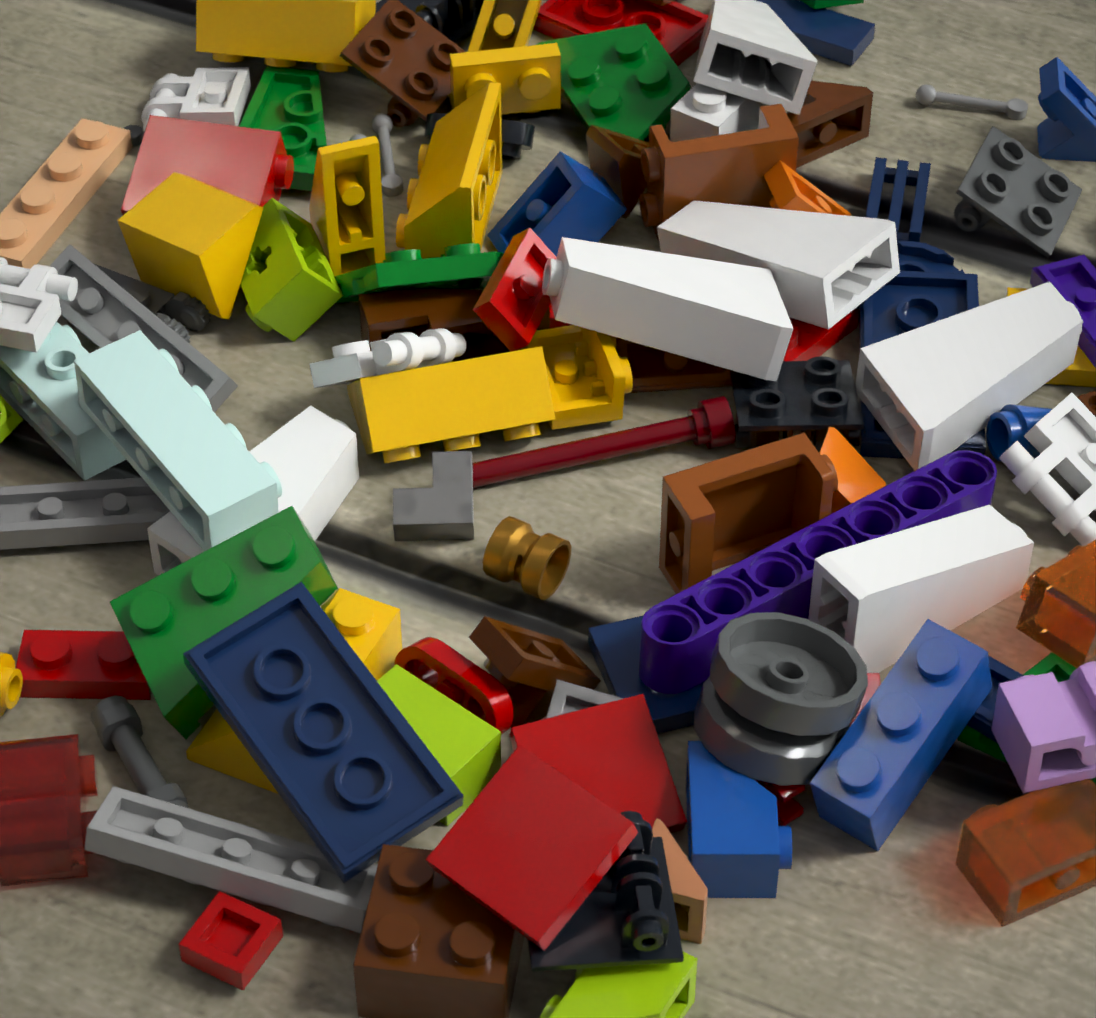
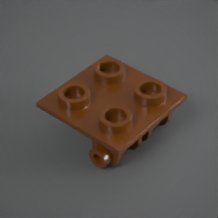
(405, 60)

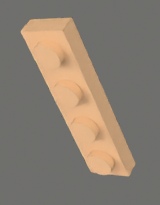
(60, 190)

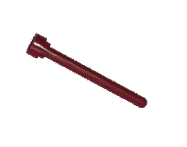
(707, 424)

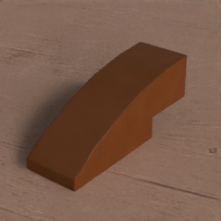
(428, 309)

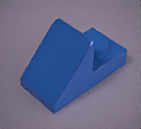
(1071, 114)

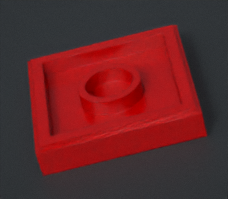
(611, 755)
(532, 846)

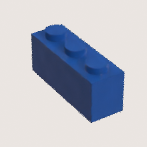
(902, 734)

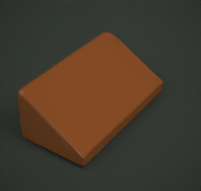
(665, 371)

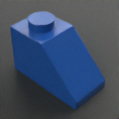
(561, 203)
(733, 829)

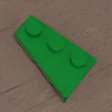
(291, 104)

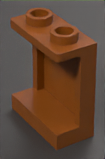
(715, 167)
(740, 506)

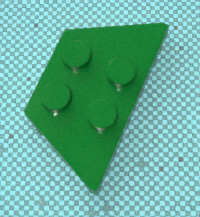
(620, 79)
(459, 268)

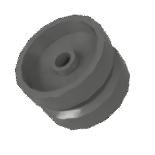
(778, 697)

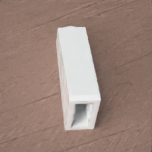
(754, 55)
(817, 259)
(673, 304)
(950, 376)
(316, 472)
(936, 571)

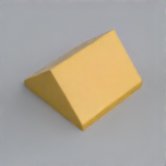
(192, 240)

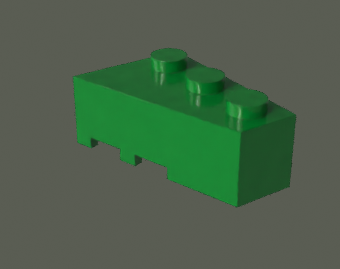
(210, 594)

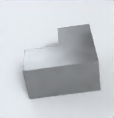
(438, 511)

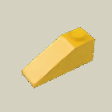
(349, 204)

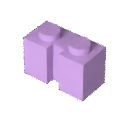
(1048, 728)

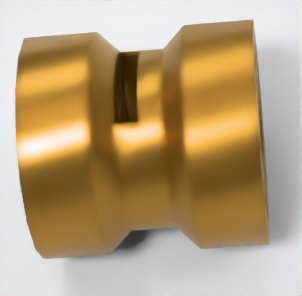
(526, 557)

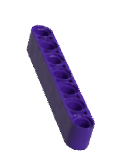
(684, 629)

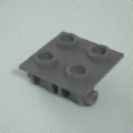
(1015, 192)

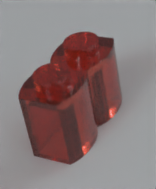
(44, 809)

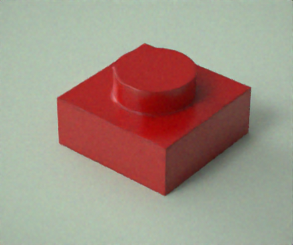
(231, 940)

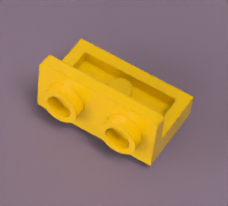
(526, 73)
(583, 375)

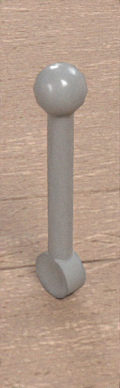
(1014, 108)
(391, 183)

